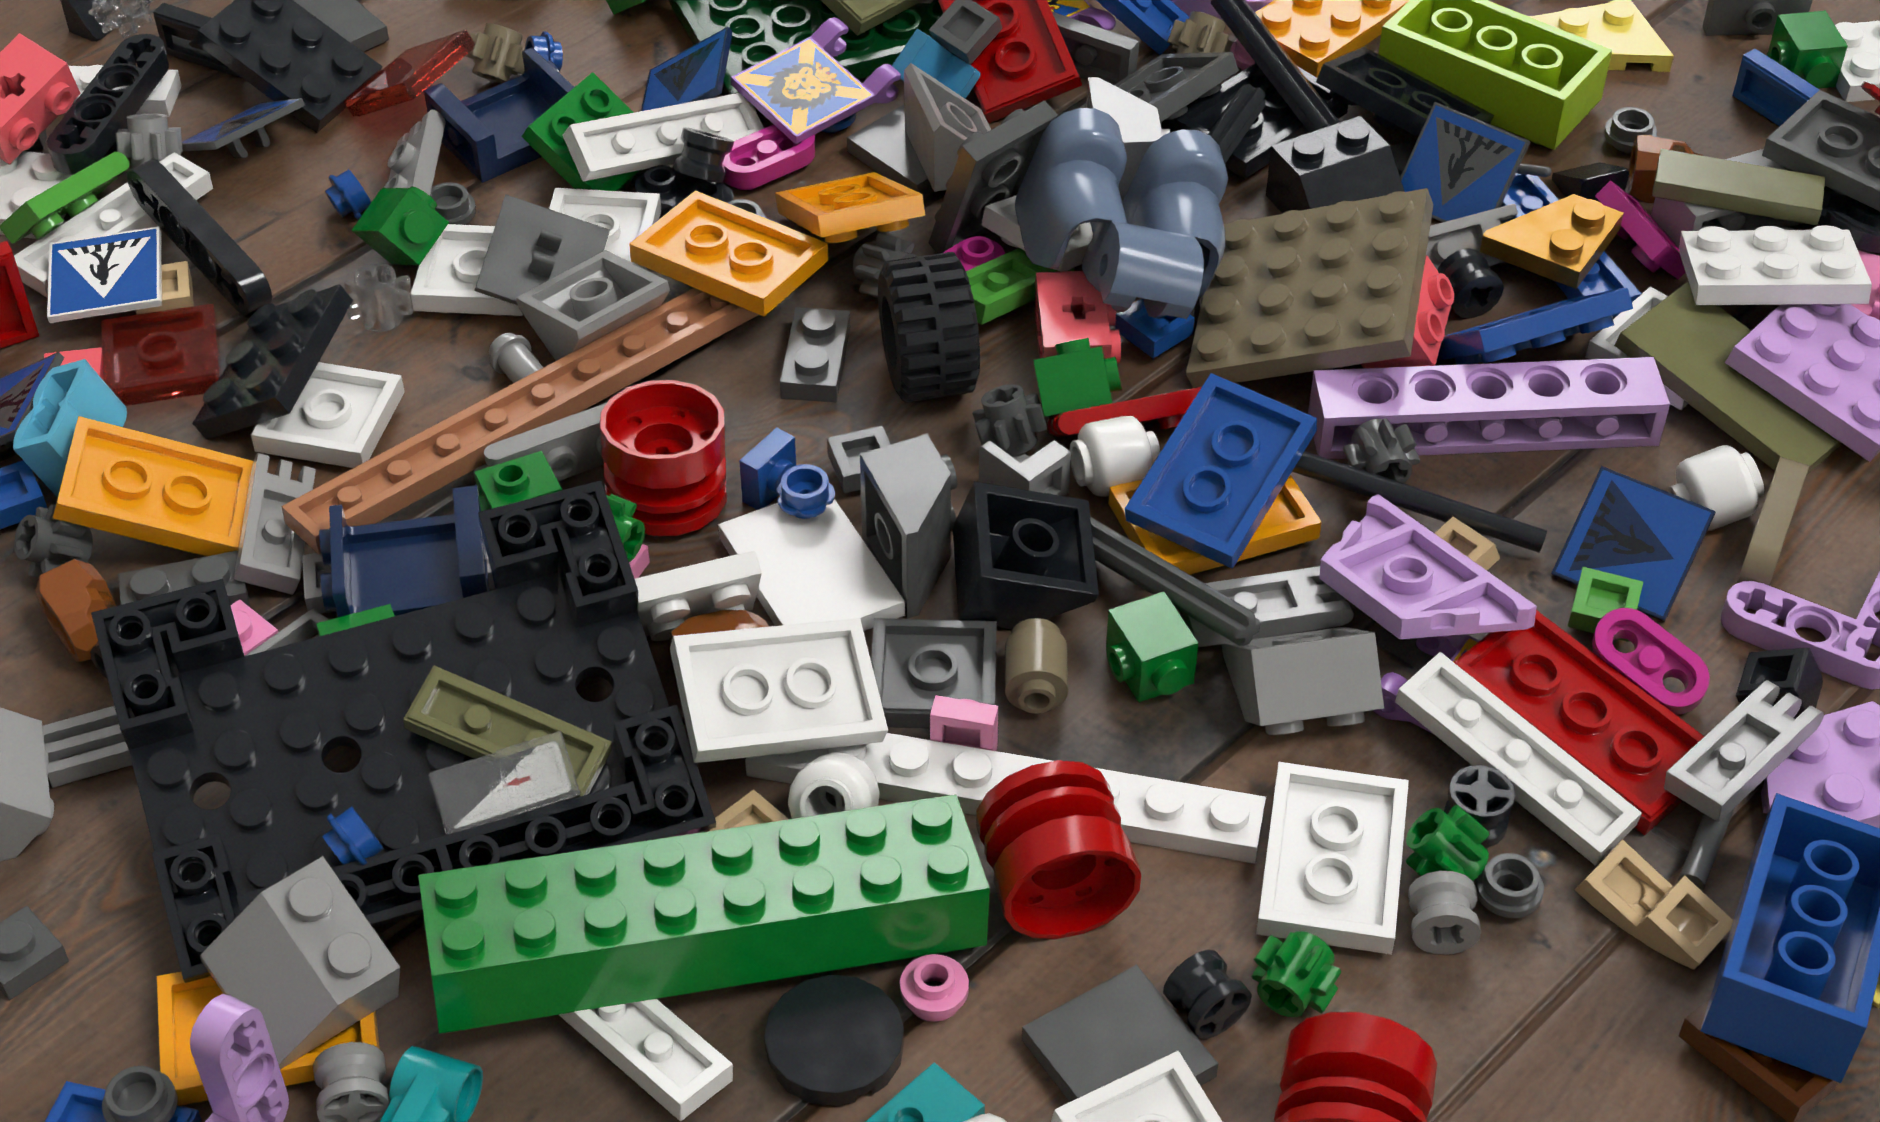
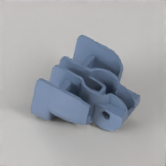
(1151, 245)

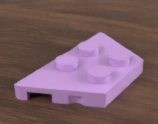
(1417, 580)
(1835, 767)

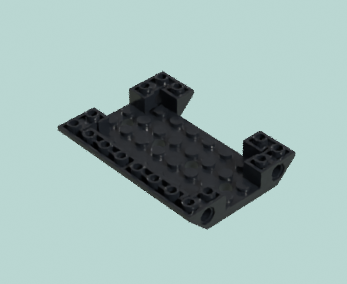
(271, 717)

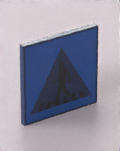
(691, 74)
(1636, 535)

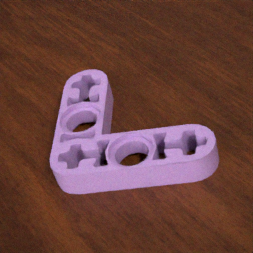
(1846, 638)
(238, 1063)

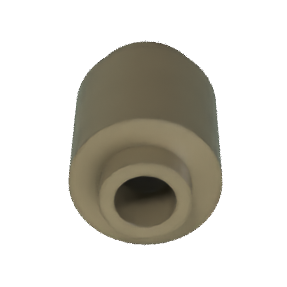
(1036, 666)

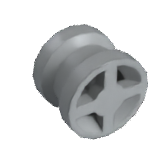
(1444, 912)
(351, 1083)

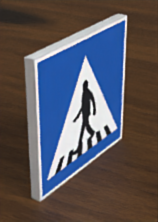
(104, 274)

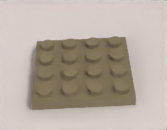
(1314, 290)

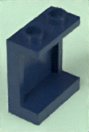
(489, 125)
(405, 561)

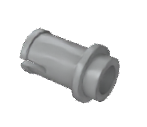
(512, 356)

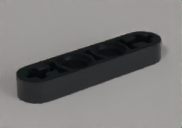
(82, 142)
(199, 237)

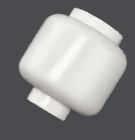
(1112, 453)
(1721, 482)
(837, 775)

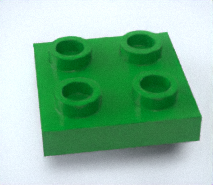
(584, 103)

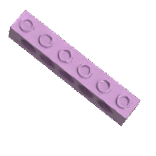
(1496, 405)

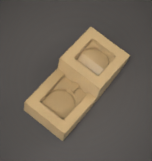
(1665, 917)

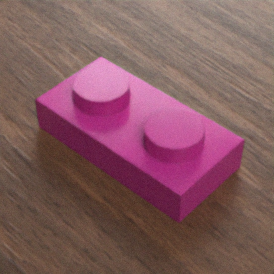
(1653, 245)

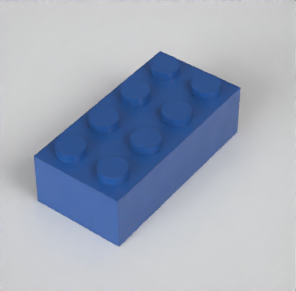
(1803, 942)

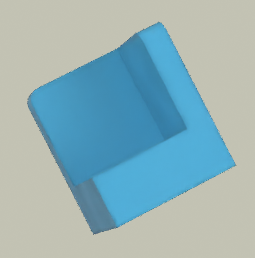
(938, 63)

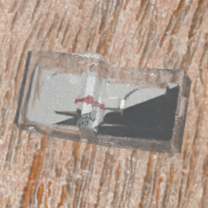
(504, 783)

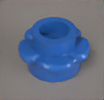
(546, 48)
(347, 194)
(805, 491)
(351, 838)

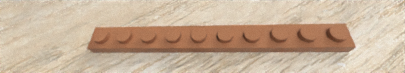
(550, 394)

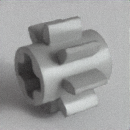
(148, 138)

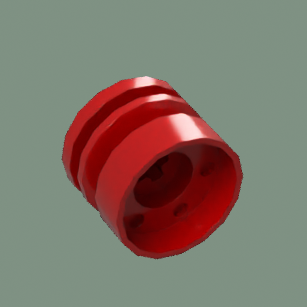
(666, 454)
(1057, 850)
(1355, 1071)

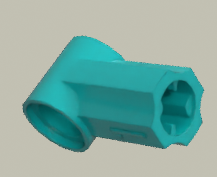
(433, 1088)

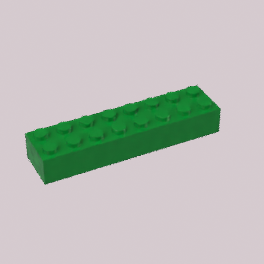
(701, 912)

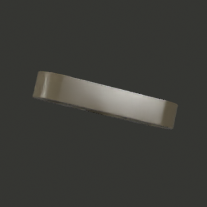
(1774, 521)

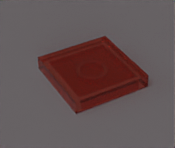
(410, 74)
(161, 354)

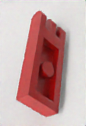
(1166, 407)

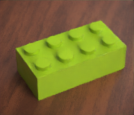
(1505, 62)

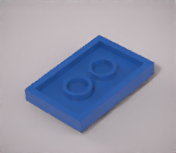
(1535, 327)
(1221, 470)

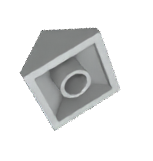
(937, 123)
(590, 302)

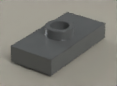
(1748, 16)

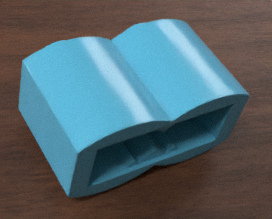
(48, 428)

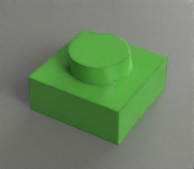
(1599, 594)

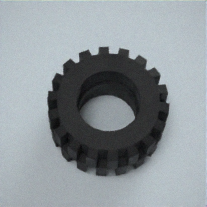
(929, 326)

